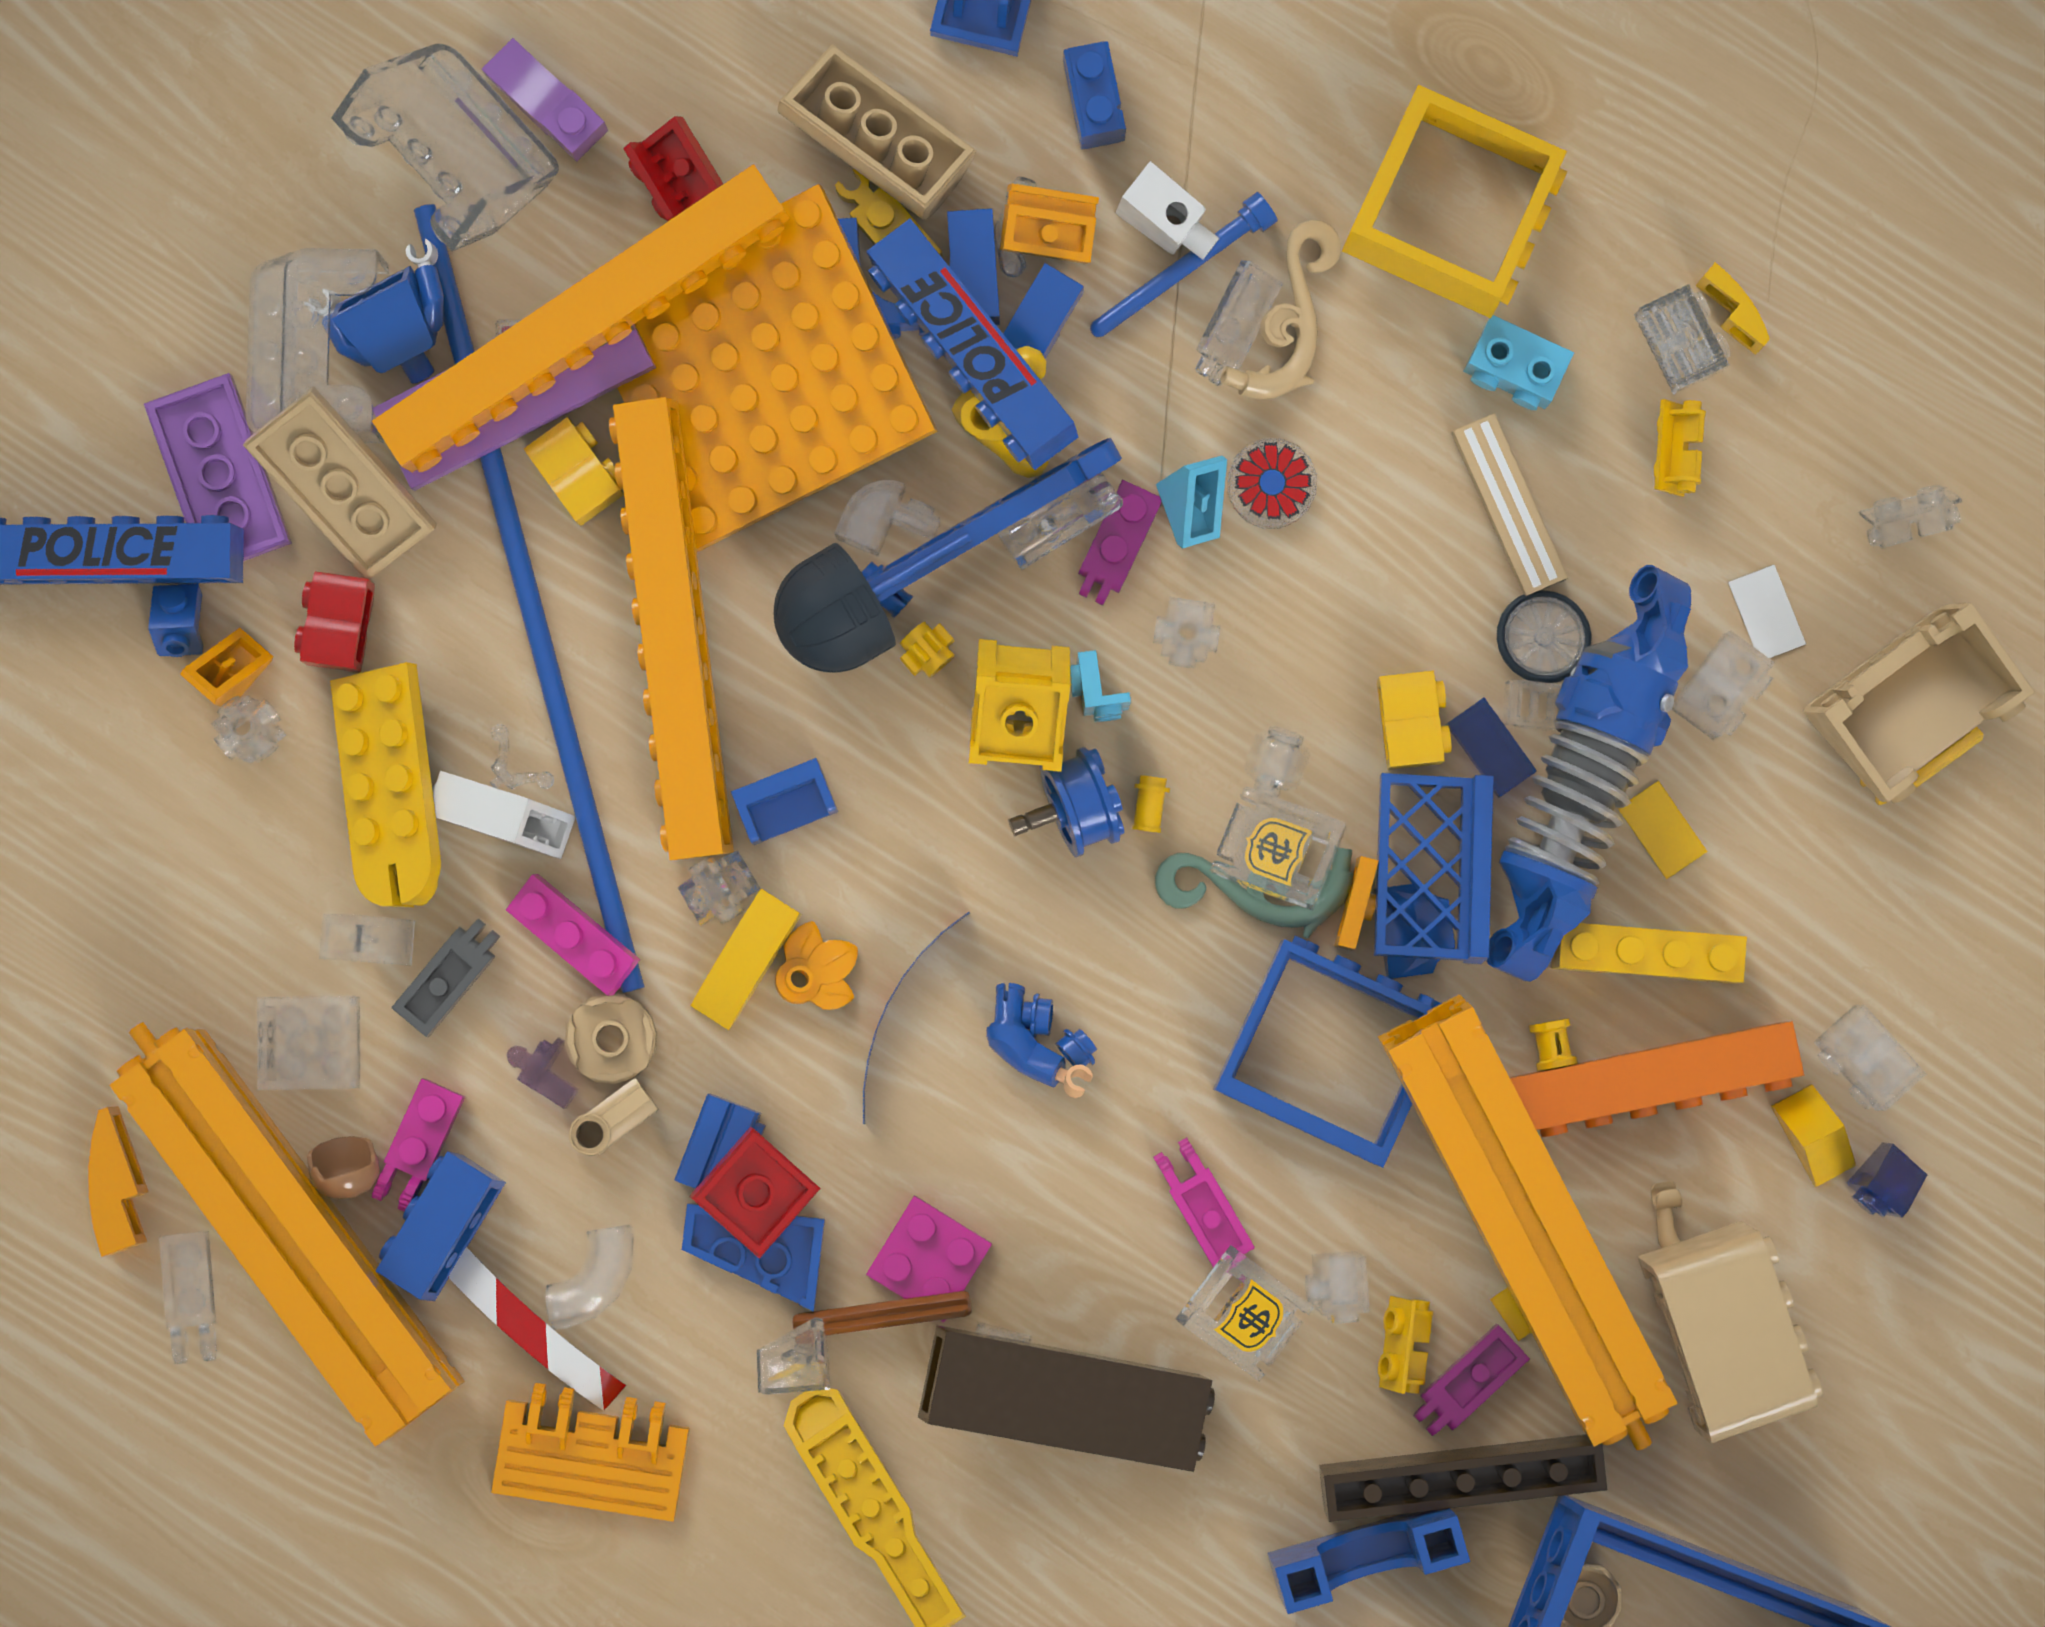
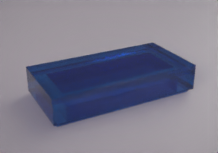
(1491, 747)

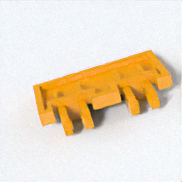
(590, 1464)

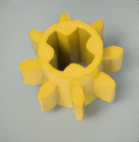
(927, 649)

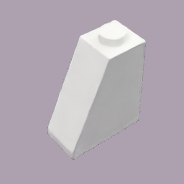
(501, 814)

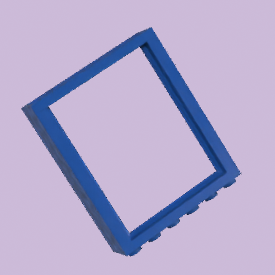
(1578, 1524)

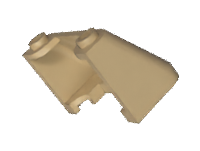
(1919, 699)

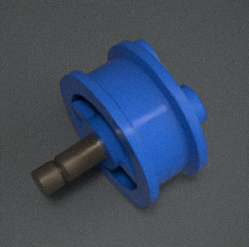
(1078, 803)

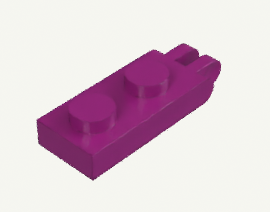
(1119, 541)
(1471, 1380)

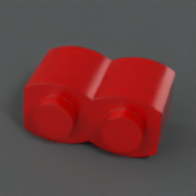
(335, 621)

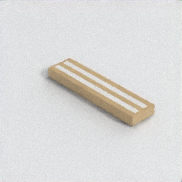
(1509, 505)

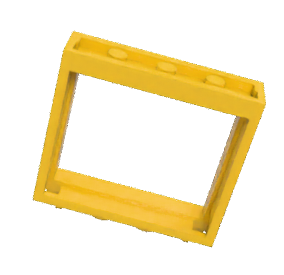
(1425, 268)

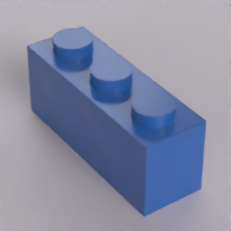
(439, 1225)

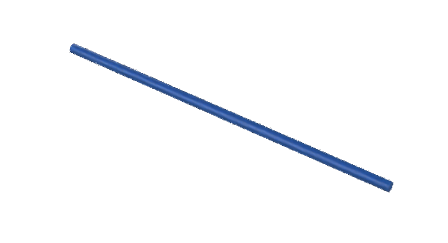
(537, 628)

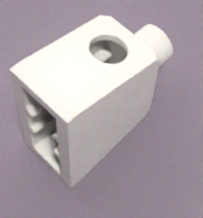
(1157, 196)

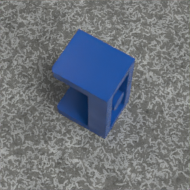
(784, 801)

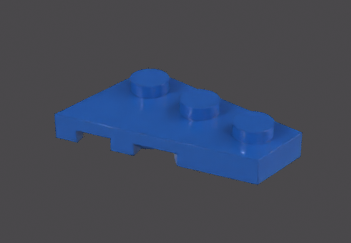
(786, 1268)

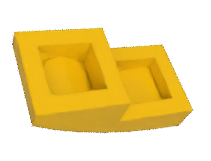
(1744, 321)

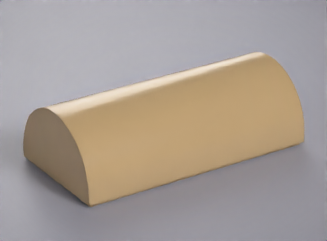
(877, 132)

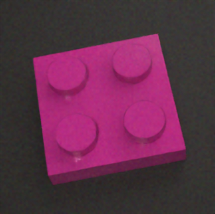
(928, 1254)

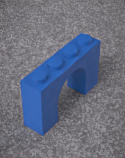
(970, 259)
(1417, 1539)

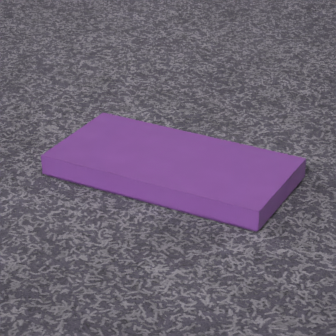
(209, 467)

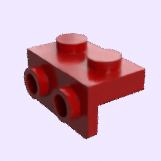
(672, 168)

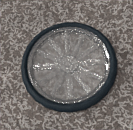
(1543, 636)

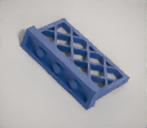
(1473, 859)

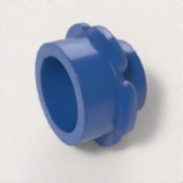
(1038, 1015)
(1077, 1047)

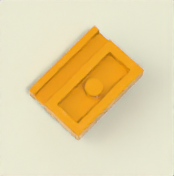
(1049, 223)

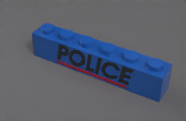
(971, 344)
(121, 551)

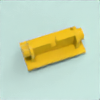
(1676, 467)
(1404, 1323)

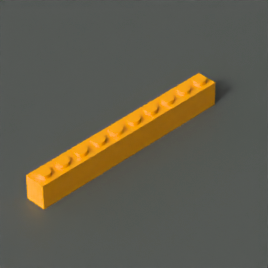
(582, 320)
(672, 628)

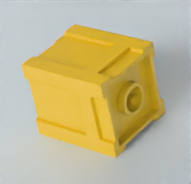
(1024, 681)

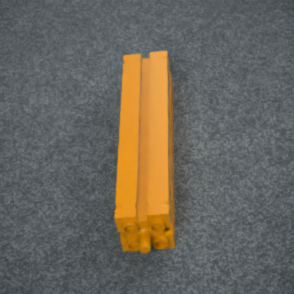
(1529, 1223)
(284, 1230)

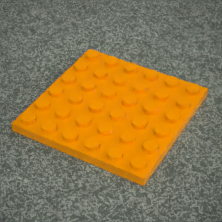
(780, 374)

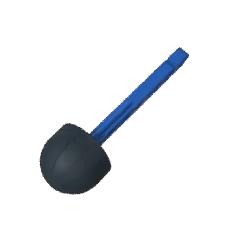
(834, 614)

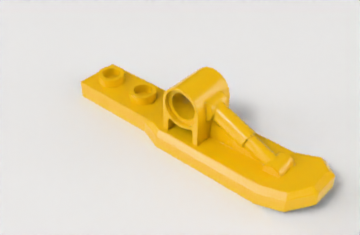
(869, 1504)

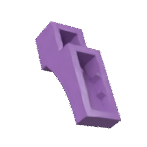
(545, 99)

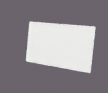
(1767, 612)

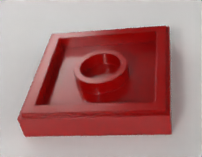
(755, 1192)

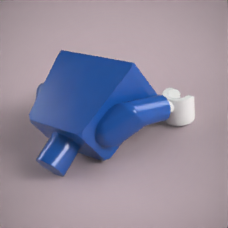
(393, 319)

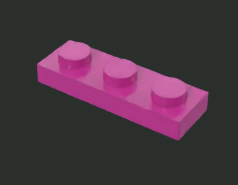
(572, 934)

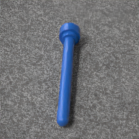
(1252, 217)

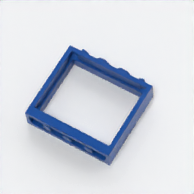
(1347, 973)

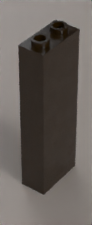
(1066, 1399)

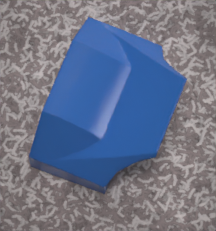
(1400, 934)

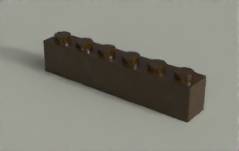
(1462, 1477)

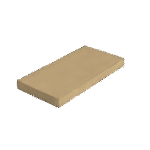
(340, 484)

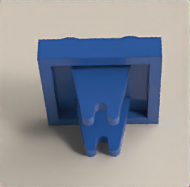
(982, 23)

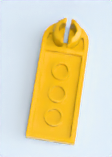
(387, 785)

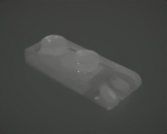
(1060, 520)

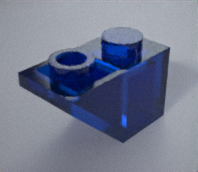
(1887, 1182)

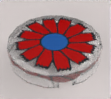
(1271, 483)

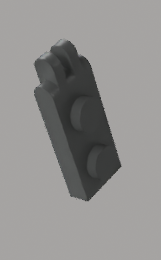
(446, 978)

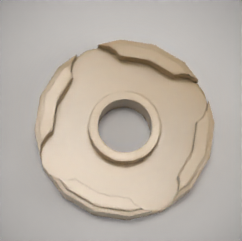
(584, 1032)

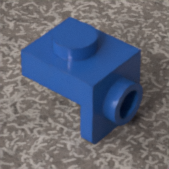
(176, 620)

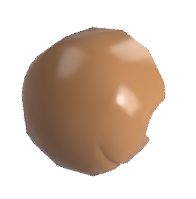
(343, 1167)

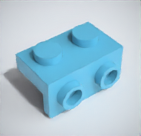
(1087, 684)

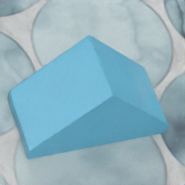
(1195, 500)

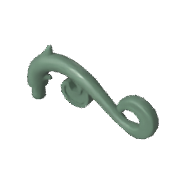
(1252, 901)

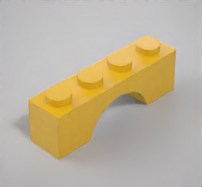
(1652, 953)

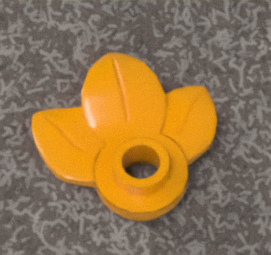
(822, 965)

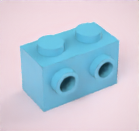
(1518, 363)

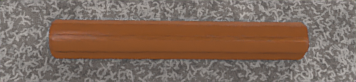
(890, 1313)

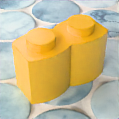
(574, 470)
(1412, 721)

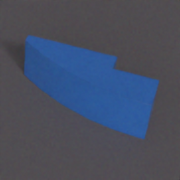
(1044, 310)

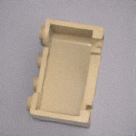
(1732, 1330)

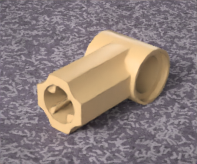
(616, 1116)

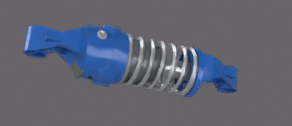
(1607, 725)

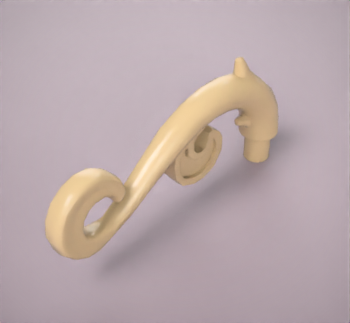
(1302, 316)

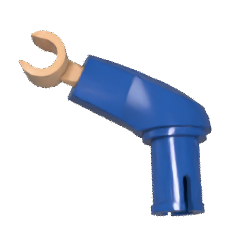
(1021, 1051)

